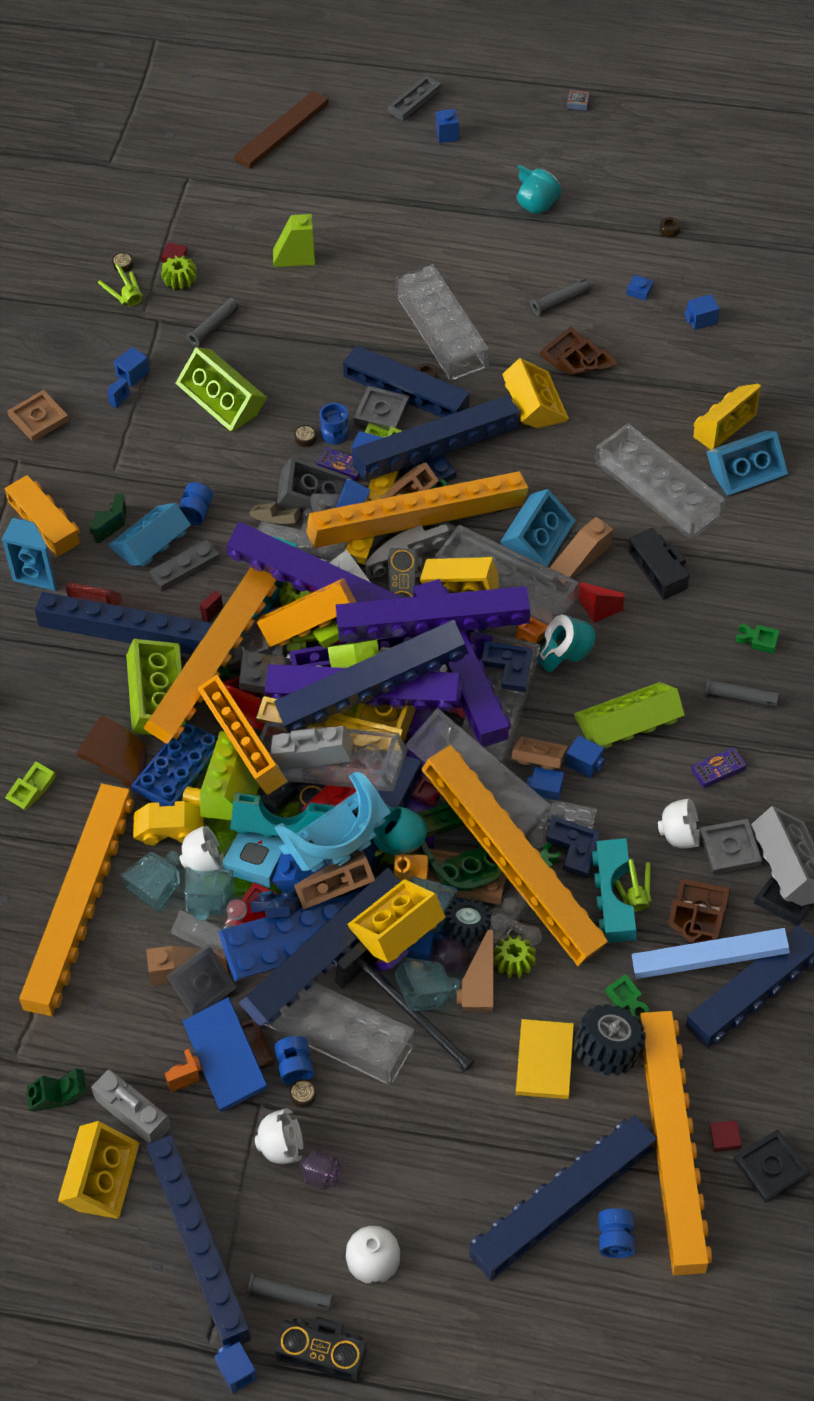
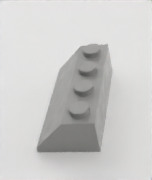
(789, 852)

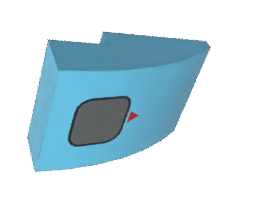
(254, 858)

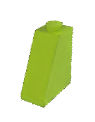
(295, 243)

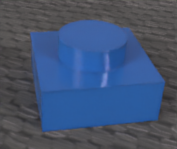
(640, 287)
(118, 392)

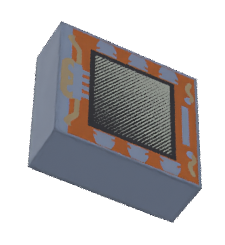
(578, 100)

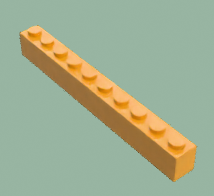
(416, 509)
(210, 654)
(514, 855)
(76, 901)
(673, 1146)

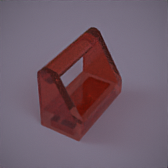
(93, 593)

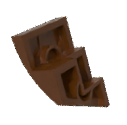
(575, 355)
(114, 751)
(699, 910)

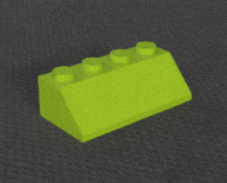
(220, 389)
(151, 672)
(630, 714)
(224, 778)

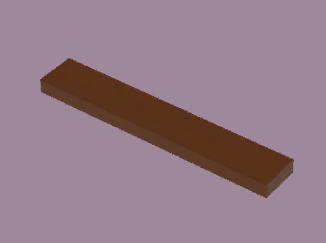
(281, 129)

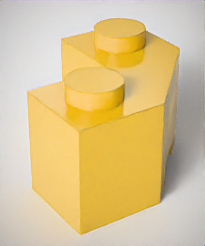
(158, 822)

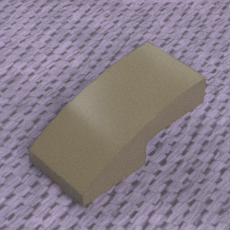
(270, 513)

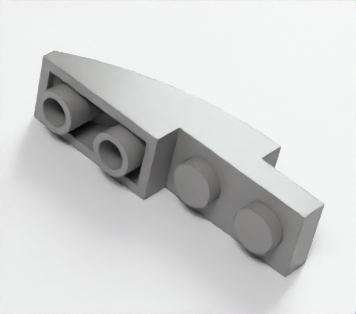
(412, 538)

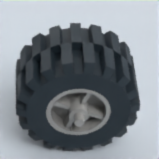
(609, 1039)

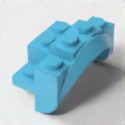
(338, 830)

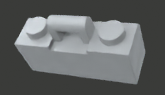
(312, 747)
(130, 1107)

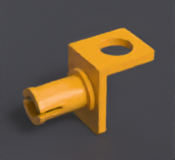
(411, 865)

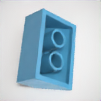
(747, 462)
(539, 528)
(150, 534)
(28, 555)

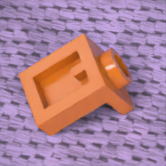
(531, 631)
(184, 1075)

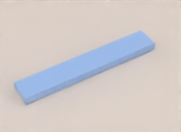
(710, 953)

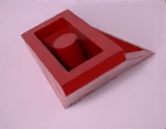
(600, 601)

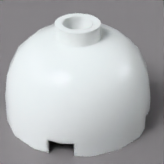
(679, 824)
(201, 850)
(279, 1137)
(373, 1254)

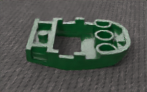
(463, 871)

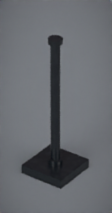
(359, 960)

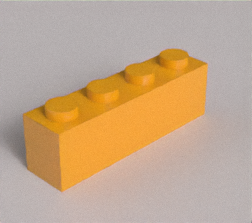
(40, 509)
(304, 613)

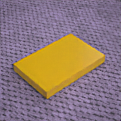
(544, 1059)

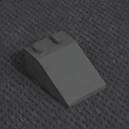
(302, 479)

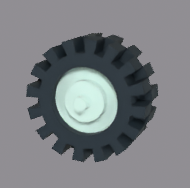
(467, 921)

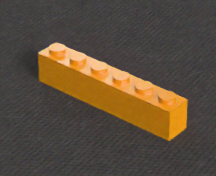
(242, 735)

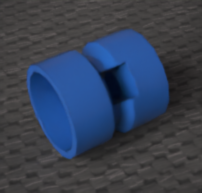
(334, 423)
(195, 502)
(294, 1059)
(616, 1228)

